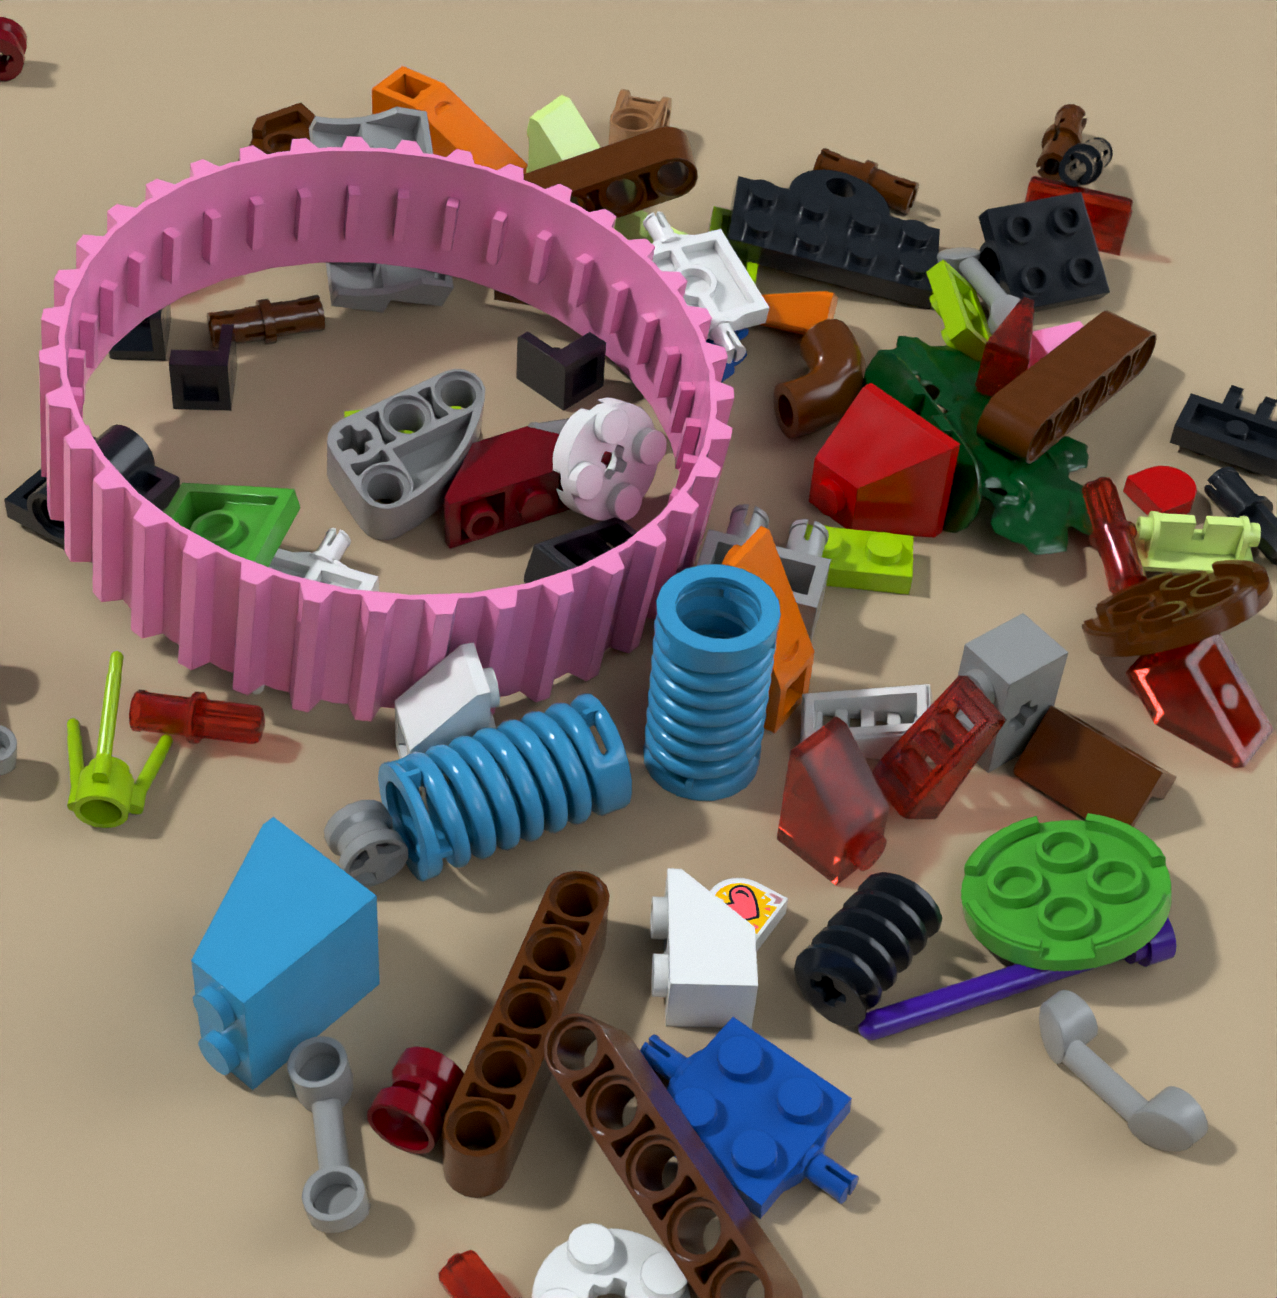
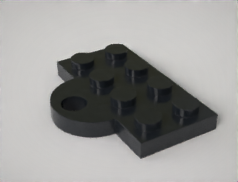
(832, 236)

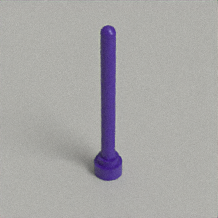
(990, 988)

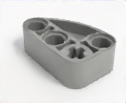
(415, 469)

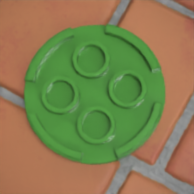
(1066, 892)

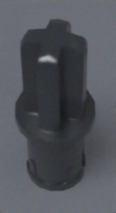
(1239, 500)

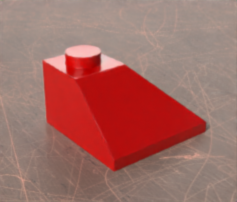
(885, 469)

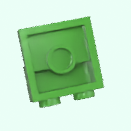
(237, 518)

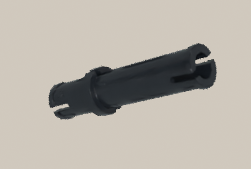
(1088, 169)

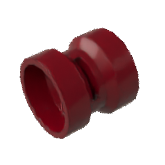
(414, 1106)

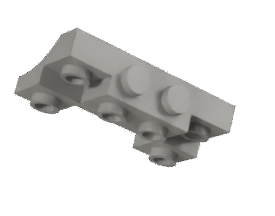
(373, 284)

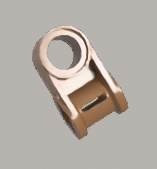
(637, 115)

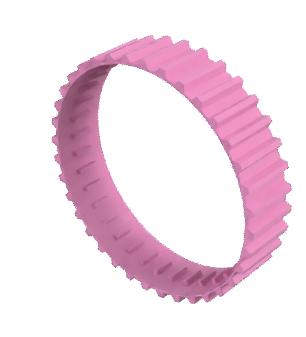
(396, 212)

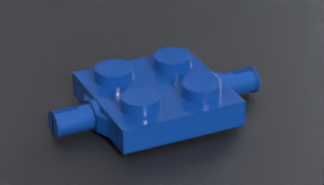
(757, 1113)

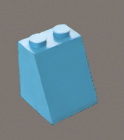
(282, 955)

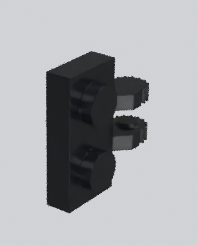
(1230, 433)

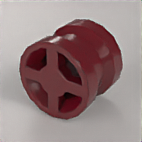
(13, 48)

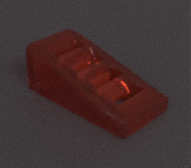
(1007, 350)
(906, 777)

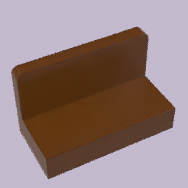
(1090, 769)

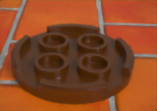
(1178, 609)

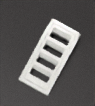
(885, 704)

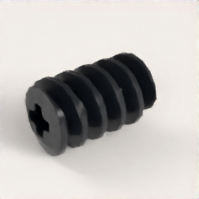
(866, 947)

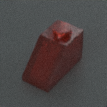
(1202, 699)
(832, 805)

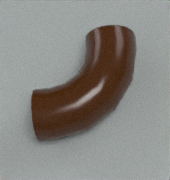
(829, 386)

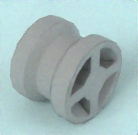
(366, 842)

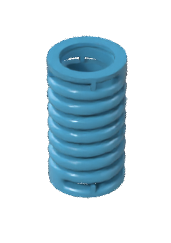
(710, 681)
(505, 785)

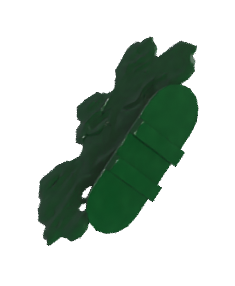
(1039, 494)

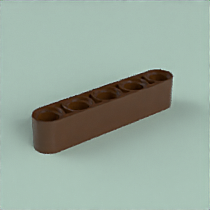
(626, 173)
(1066, 386)
(562, 938)
(645, 1147)

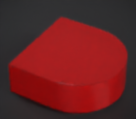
(1161, 490)

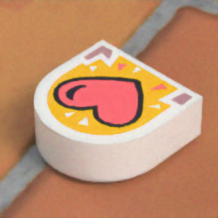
(754, 903)

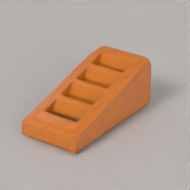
(799, 310)

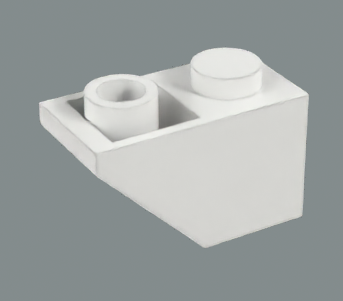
(446, 703)
(706, 959)

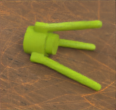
(105, 788)

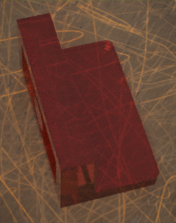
(1107, 212)

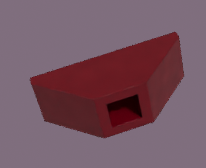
(504, 485)

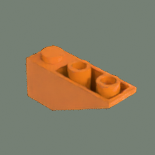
(449, 118)
(793, 646)

